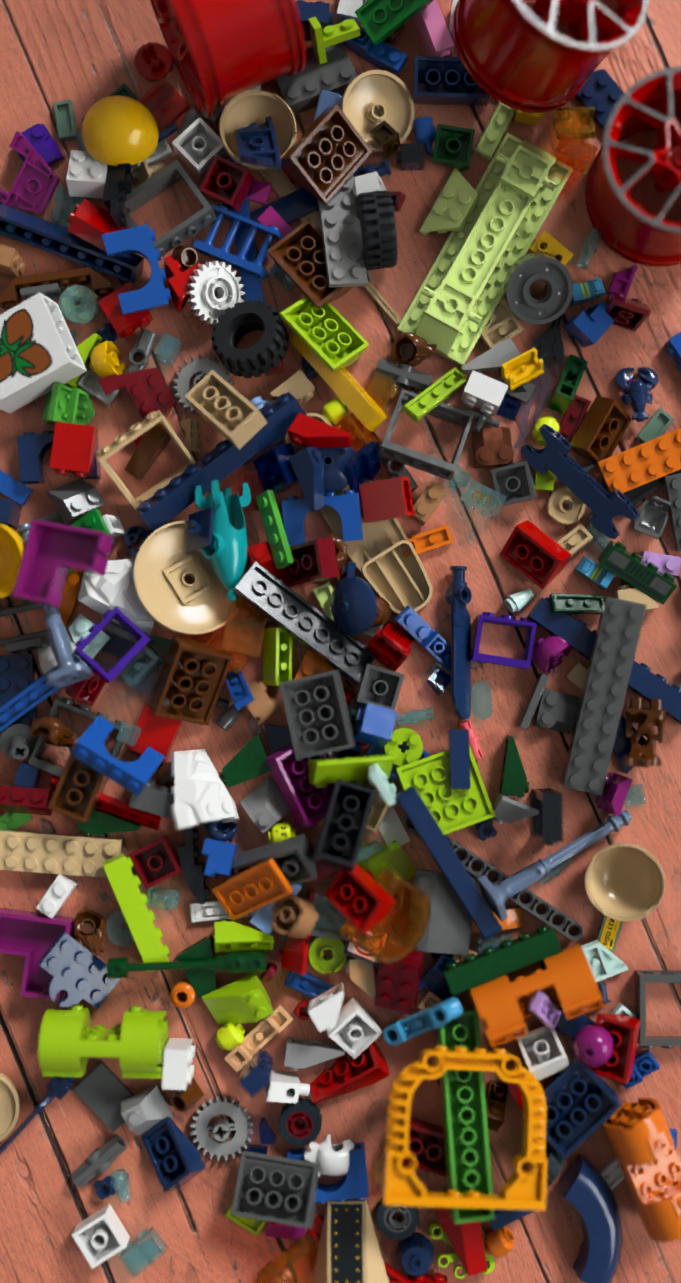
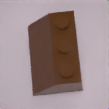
(600, 430)

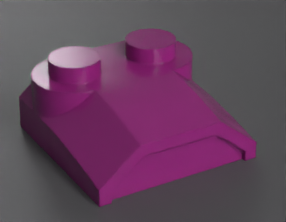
(614, 793)

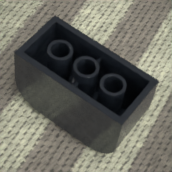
(344, 825)

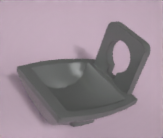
(652, 517)

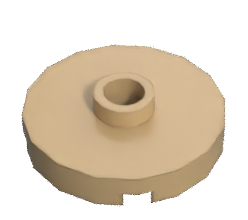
(560, 515)

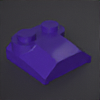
(43, 143)

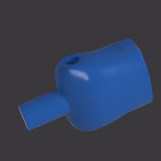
(425, 132)

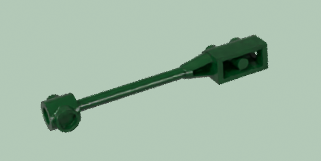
(231, 963)

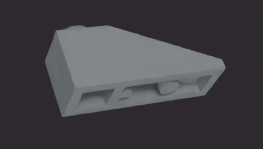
(492, 359)
(306, 1053)

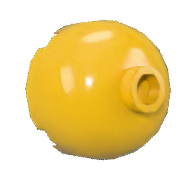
(105, 360)

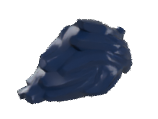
(221, 831)

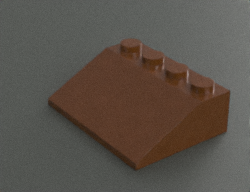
(326, 154)
(303, 261)
(190, 681)

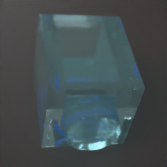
(168, 349)

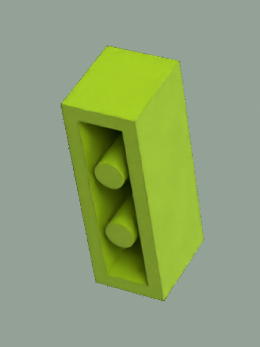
(277, 656)

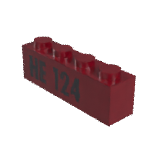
(25, 800)

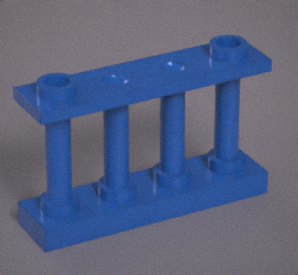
(223, 254)

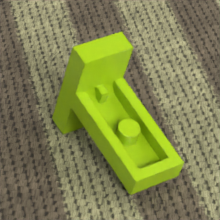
(331, 35)

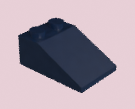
(172, 1154)

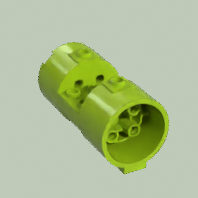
(69, 1041)

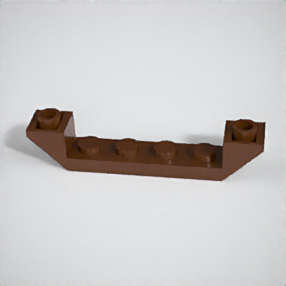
(11, 295)

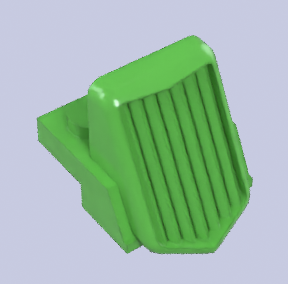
(68, 405)

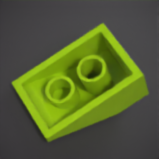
(240, 1001)

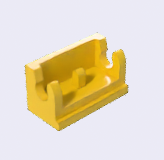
(522, 369)

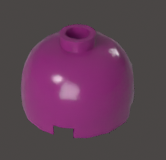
(550, 652)
(593, 1045)

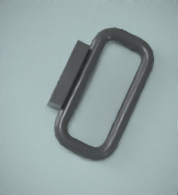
(28, 641)

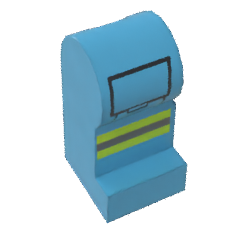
(587, 291)
(594, 573)

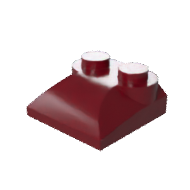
(86, 690)

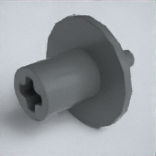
(17, 741)

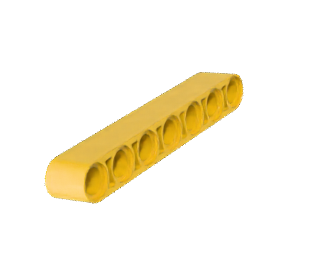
(344, 386)

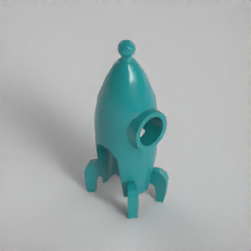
(229, 534)

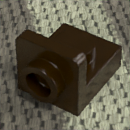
(386, 138)

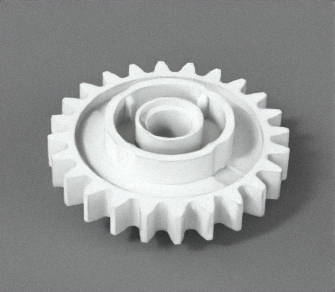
(206, 280)

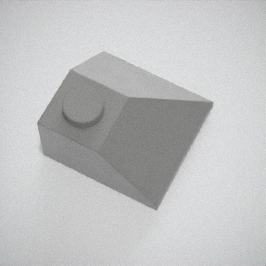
(265, 805)
(511, 810)
(145, 1110)

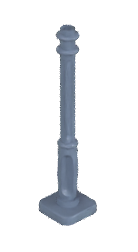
(68, 670)
(522, 879)

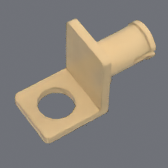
(146, 171)

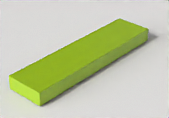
(435, 394)

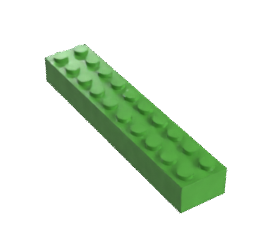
(465, 1120)

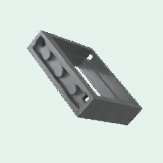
(156, 185)
(419, 460)
(36, 759)
(653, 976)

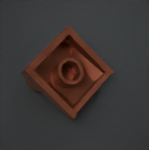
(492, 447)

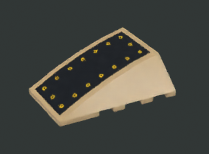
(349, 1246)

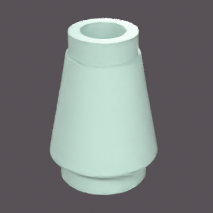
(518, 600)

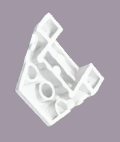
(114, 591)
(199, 791)

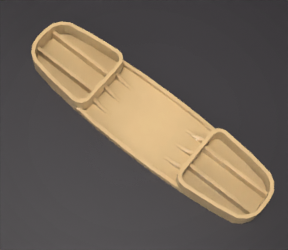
(379, 556)

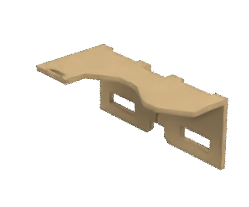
(186, 426)

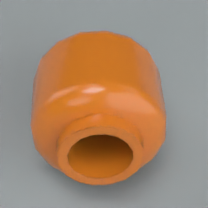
(182, 994)
(499, 1242)

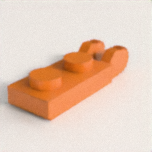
(429, 540)

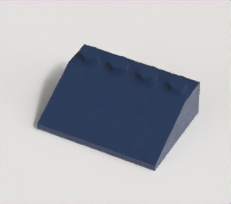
(577, 1107)

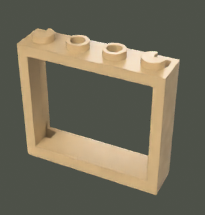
(124, 439)

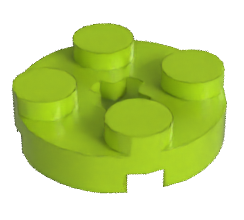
(412, 740)
(327, 964)

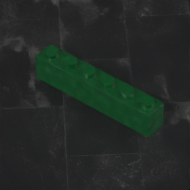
(501, 959)

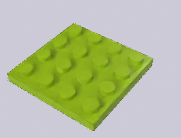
(449, 807)

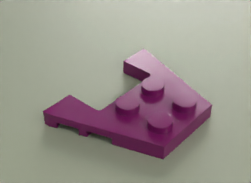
(34, 182)

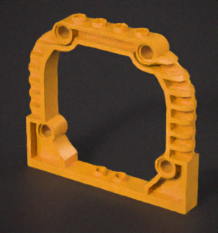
(522, 1190)

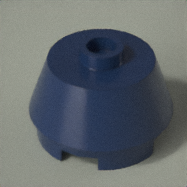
(415, 1254)

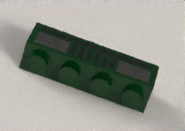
(637, 572)

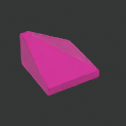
(260, 192)

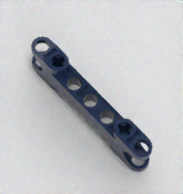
(555, 458)

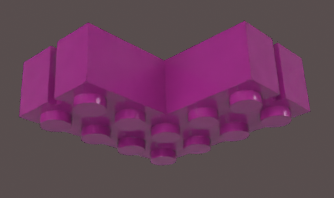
(51, 553)
(31, 936)

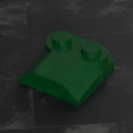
(453, 147)

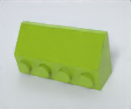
(346, 768)

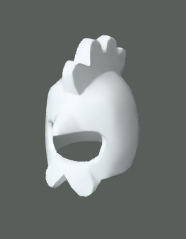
(332, 1159)

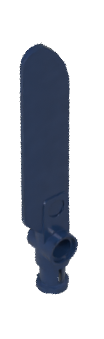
(302, 202)
(458, 596)
(57, 1088)

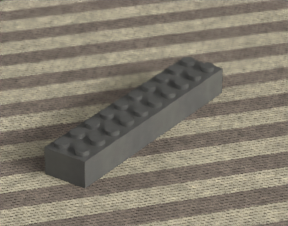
(603, 695)

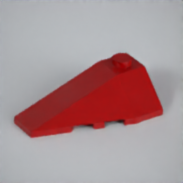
(350, 1074)

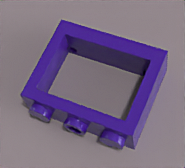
(506, 620)
(95, 629)

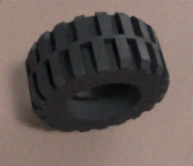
(377, 229)
(240, 321)

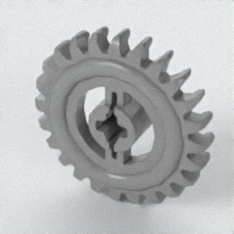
(192, 369)
(218, 1145)

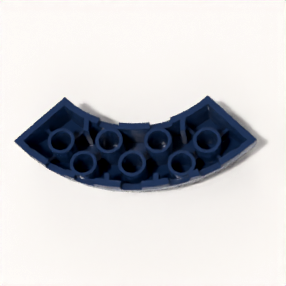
(600, 1222)

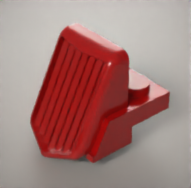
(178, 281)
(391, 645)

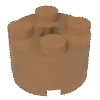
(262, 706)
(293, 916)

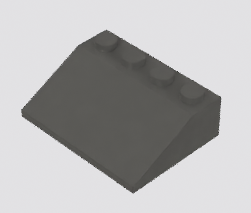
(303, 88)
(317, 714)
(449, 920)
(276, 1189)

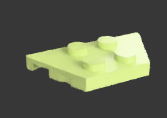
(452, 206)

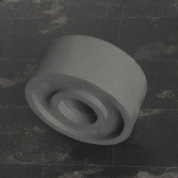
(547, 304)

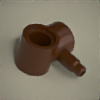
(185, 256)
(185, 1098)

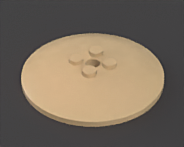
(162, 589)

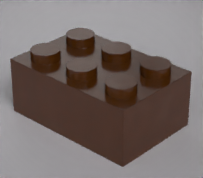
(77, 790)

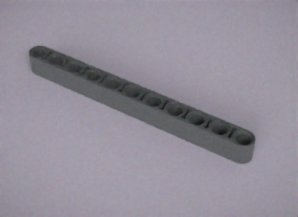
(533, 899)

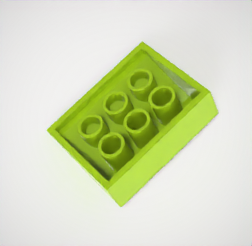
(325, 333)

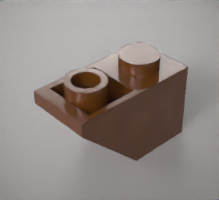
(495, 1104)

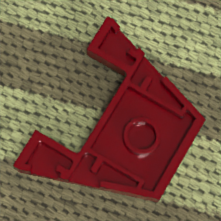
(145, 389)

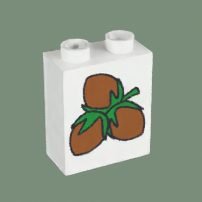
(35, 352)

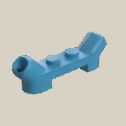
(422, 1021)

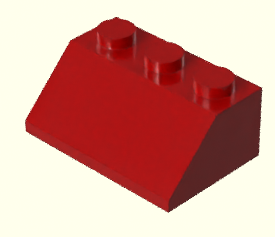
(535, 554)
(359, 898)
(625, 1035)

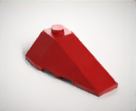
(295, 950)
(466, 1241)

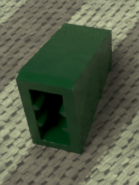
(246, 763)
(202, 979)

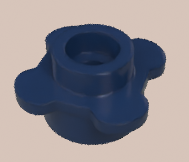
(485, 834)
(101, 1192)

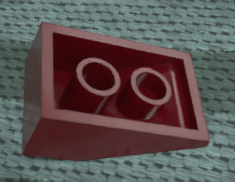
(626, 312)

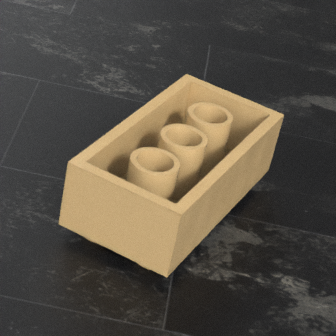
(226, 409)

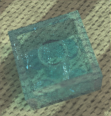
(329, 919)

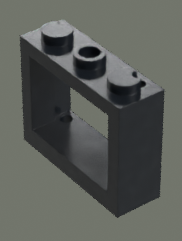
(549, 821)

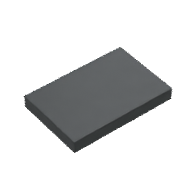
(103, 1095)

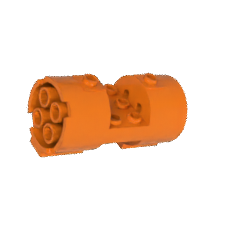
(565, 982)
(649, 1165)

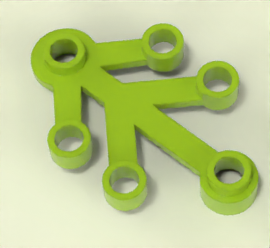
(452, 1257)

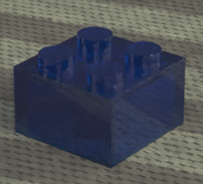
(276, 469)

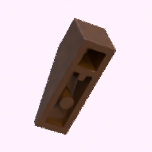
(148, 451)

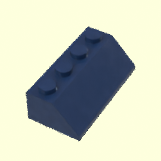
(445, 83)

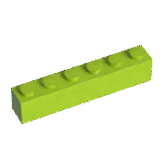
(135, 910)

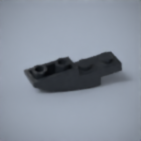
(117, 185)
(193, 870)

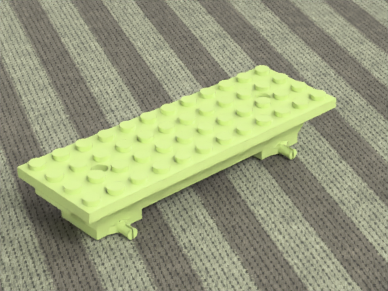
(474, 262)

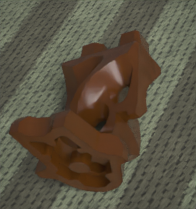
(646, 718)

